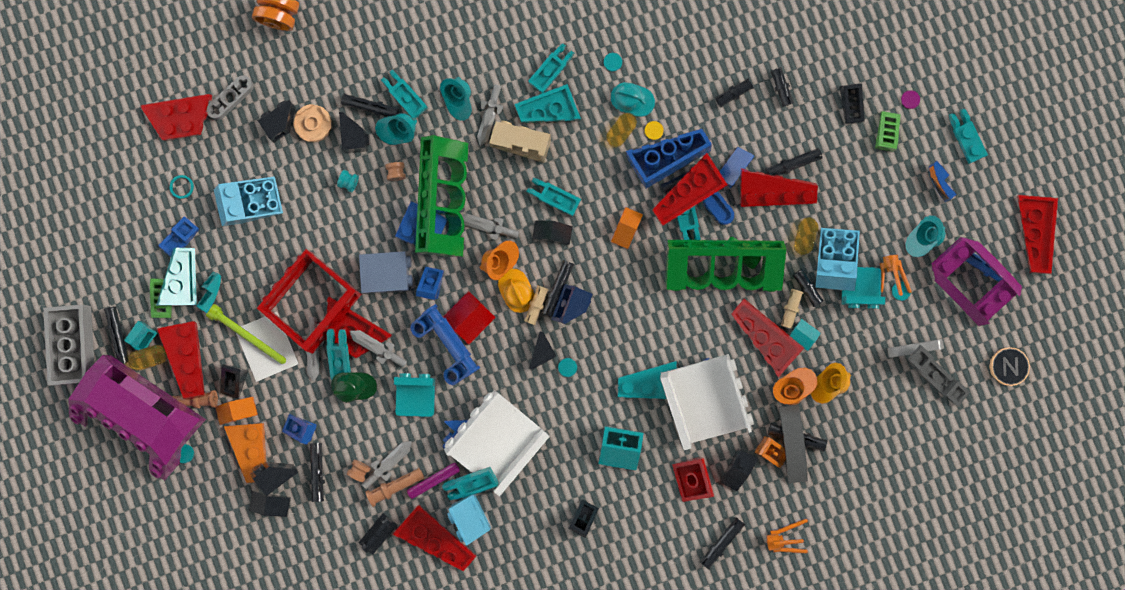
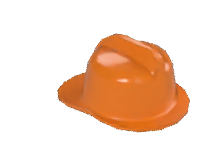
(500, 260)
(795, 386)

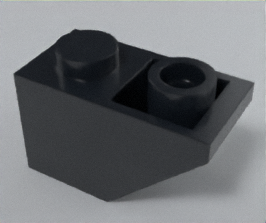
(279, 121)

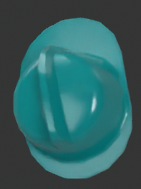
(456, 97)
(633, 99)
(396, 129)
(925, 236)

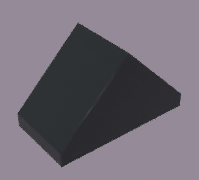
(552, 232)
(542, 353)
(232, 380)
(269, 506)
(583, 518)

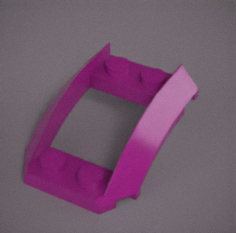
(991, 301)

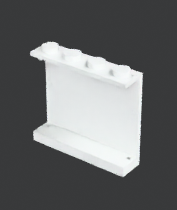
(706, 400)
(498, 439)

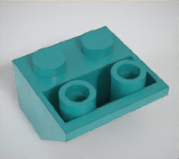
(620, 448)

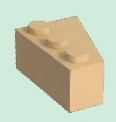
(520, 141)

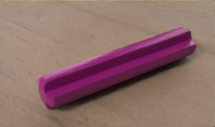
(433, 480)

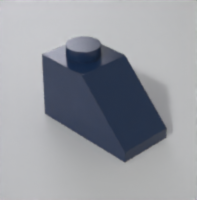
(571, 304)

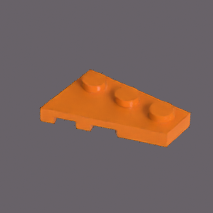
(248, 446)

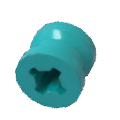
(347, 181)

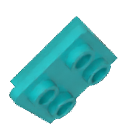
(866, 291)
(415, 395)

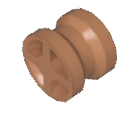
(395, 171)
(358, 470)

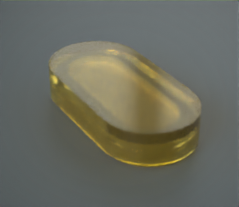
(621, 130)
(805, 236)
(147, 357)

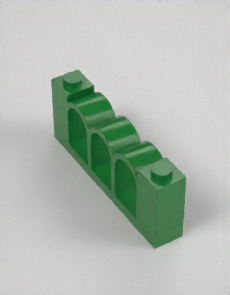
(455, 155)
(769, 278)

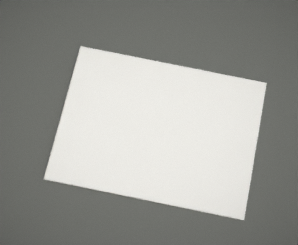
(259, 362)

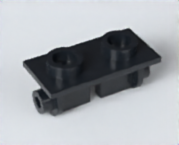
(377, 534)

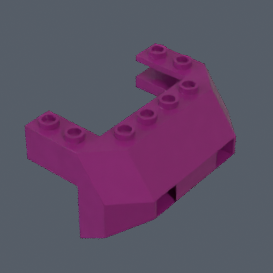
(135, 411)

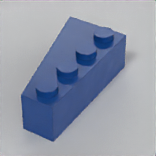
(668, 156)

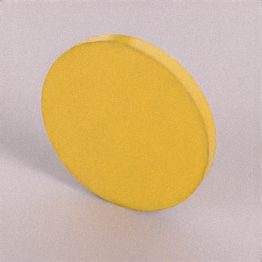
(654, 130)

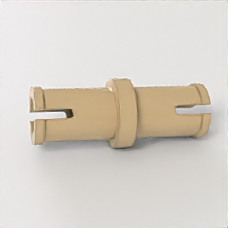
(536, 305)
(791, 308)

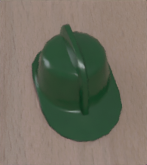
(353, 386)

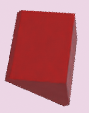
(469, 317)
(693, 479)

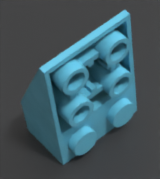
(247, 200)
(837, 259)
(469, 519)

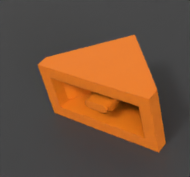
(626, 228)
(236, 410)
(771, 451)

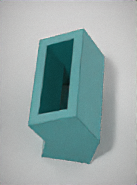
(804, 334)
(140, 336)

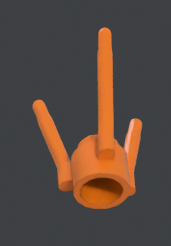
(894, 265)
(777, 543)

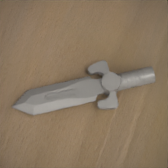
(489, 115)
(489, 226)
(377, 348)
(312, 359)
(387, 464)

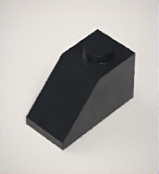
(352, 135)
(738, 469)
(272, 475)

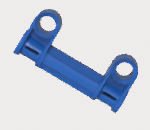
(431, 321)

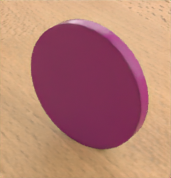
(910, 99)

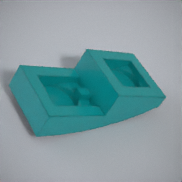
(212, 286)

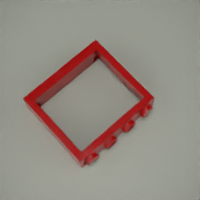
(334, 316)

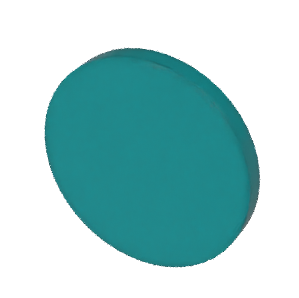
(612, 62)
(906, 295)
(567, 367)
(187, 453)

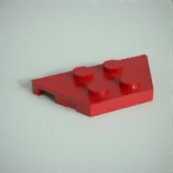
(178, 117)
(355, 322)

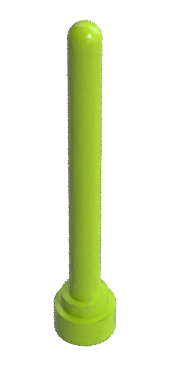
(216, 314)

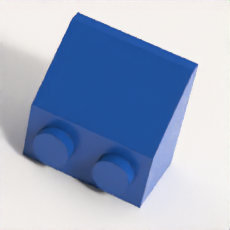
(407, 228)

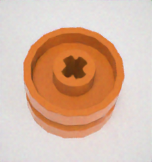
(276, 13)

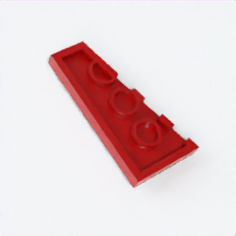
(692, 189)
(770, 190)
(1038, 225)
(430, 535)

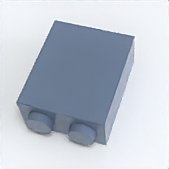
(385, 272)

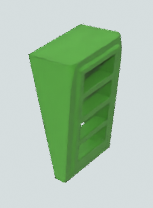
(880, 135)
(154, 298)

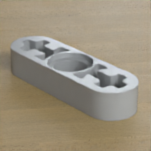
(238, 98)
(909, 349)

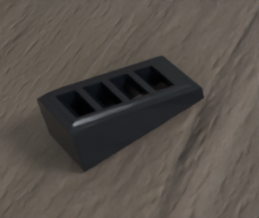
(859, 102)

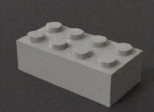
(68, 343)

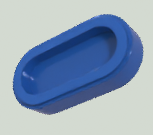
(719, 209)

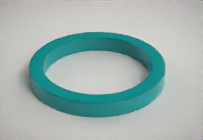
(171, 186)

